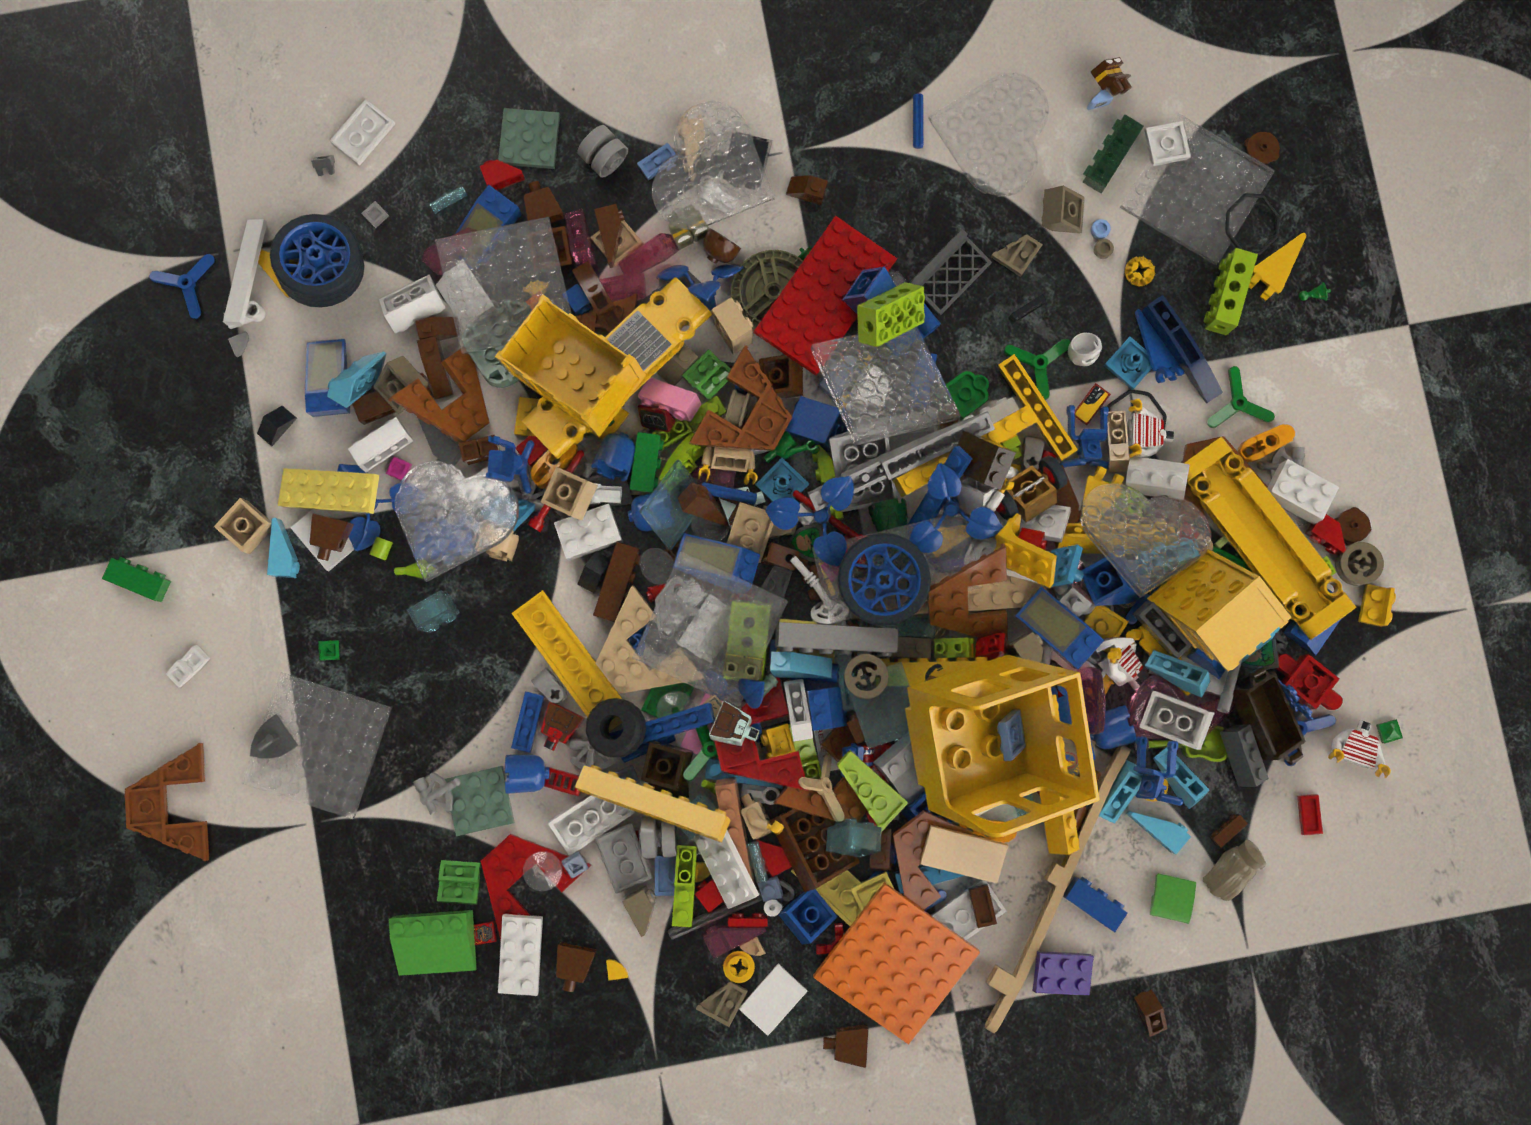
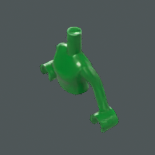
(786, 448)

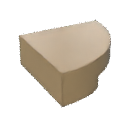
(753, 947)

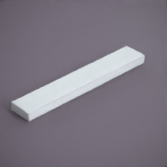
(245, 272)

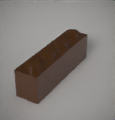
(374, 407)
(616, 582)

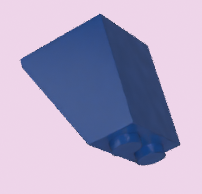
(867, 286)
(815, 422)
(1107, 585)
(826, 708)

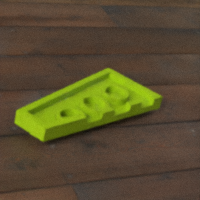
(875, 793)

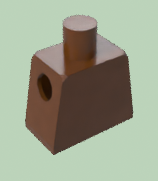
(542, 203)
(329, 535)
(775, 556)
(573, 964)
(849, 1045)

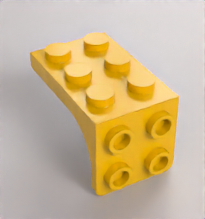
(1025, 557)

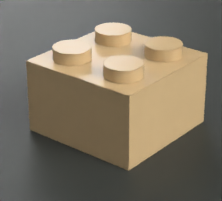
(569, 493)
(244, 526)

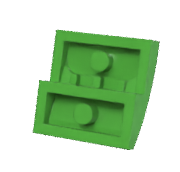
(707, 375)
(459, 882)
(1173, 898)

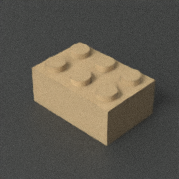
(732, 325)

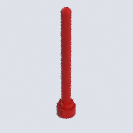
(537, 521)
(834, 521)

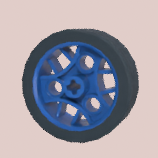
(317, 260)
(916, 591)

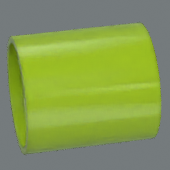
(381, 548)

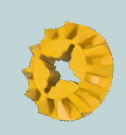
(1136, 278)
(744, 974)

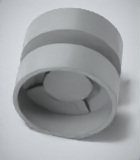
(602, 151)
(653, 837)

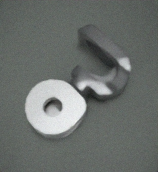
(774, 906)

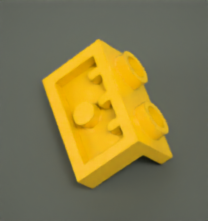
(1377, 605)
(777, 741)

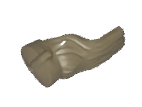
(1234, 870)

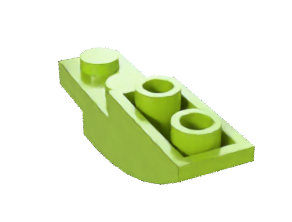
(683, 428)
(686, 454)
(824, 473)
(808, 757)
(684, 886)

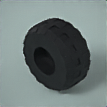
(598, 724)

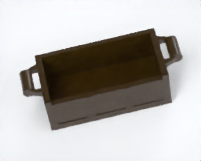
(1265, 707)

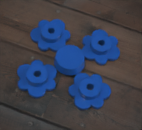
(1291, 695)

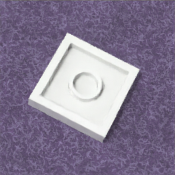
(1167, 143)

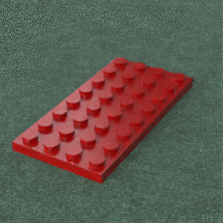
(812, 301)

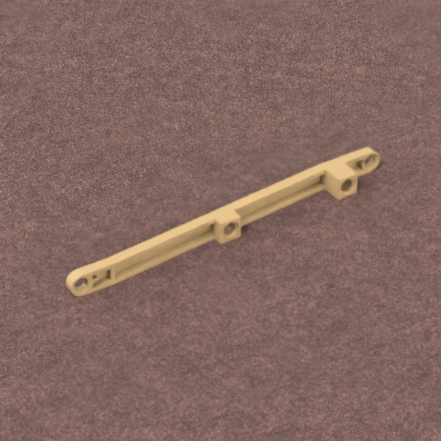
(1059, 876)

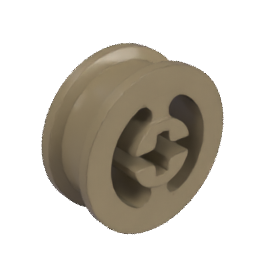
(738, 408)
(1353, 573)
(851, 681)

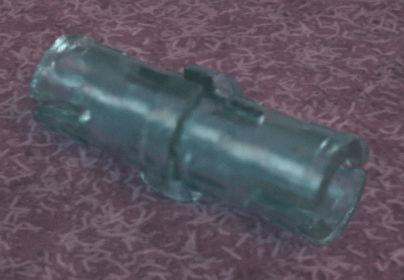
(448, 199)
(757, 862)

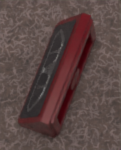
(655, 418)

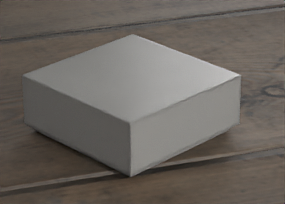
(375, 214)

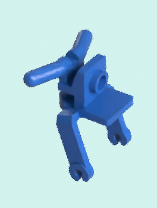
(1088, 440)
(506, 464)
(1152, 780)

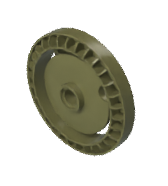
(763, 281)

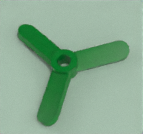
(1046, 358)
(1232, 408)
(703, 756)

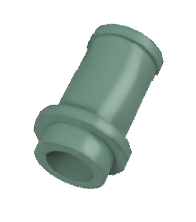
(770, 682)

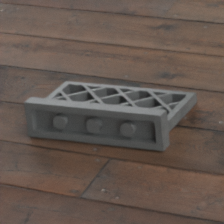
(941, 258)

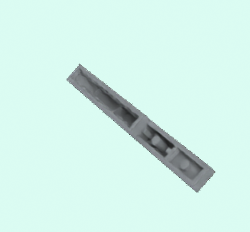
(909, 455)

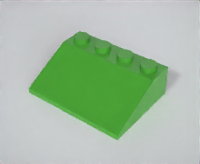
(433, 942)

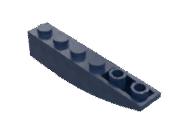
(1182, 347)

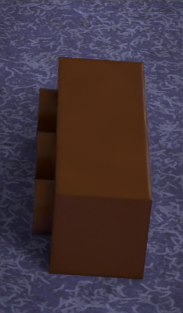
(1228, 830)

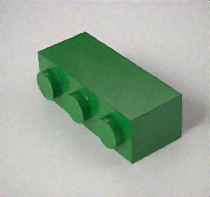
(646, 462)
(136, 579)

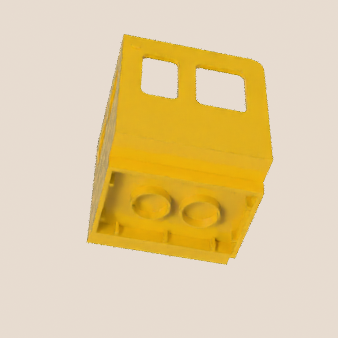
(959, 750)

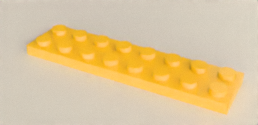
(565, 654)

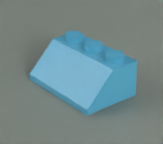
(356, 379)

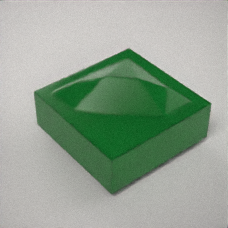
(328, 650)
(1389, 731)

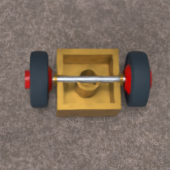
(1033, 490)

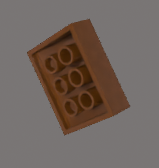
(805, 847)

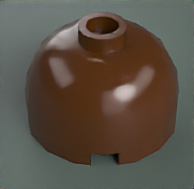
(719, 247)

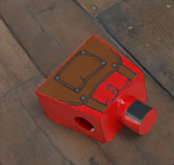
(559, 725)

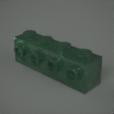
(1112, 154)

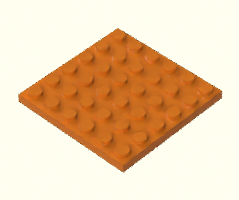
(896, 963)

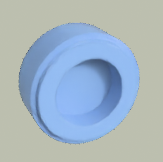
(1100, 229)

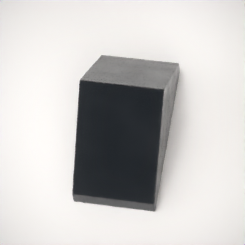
(275, 424)
(594, 572)

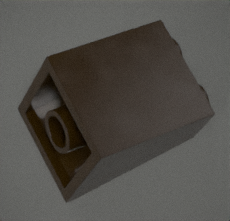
(989, 459)

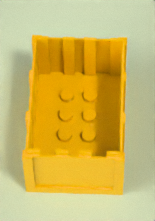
(571, 366)
(1221, 608)

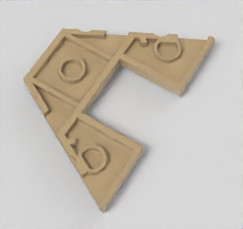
(617, 653)

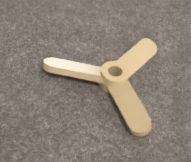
(824, 788)

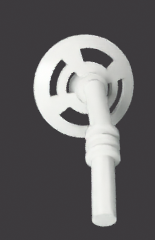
(817, 586)

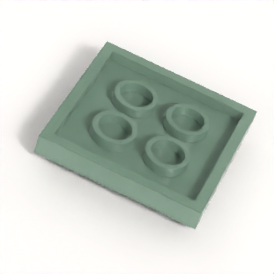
(529, 138)
(480, 801)

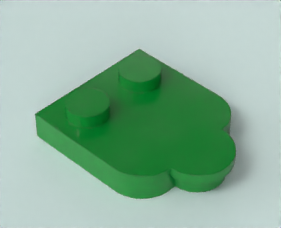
(968, 392)

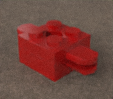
(1310, 681)

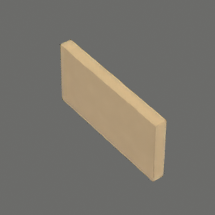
(963, 854)

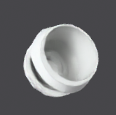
(1084, 350)

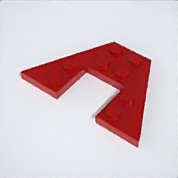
(744, 759)
(505, 866)

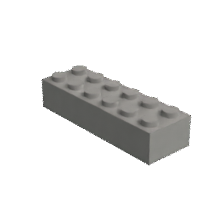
(836, 638)

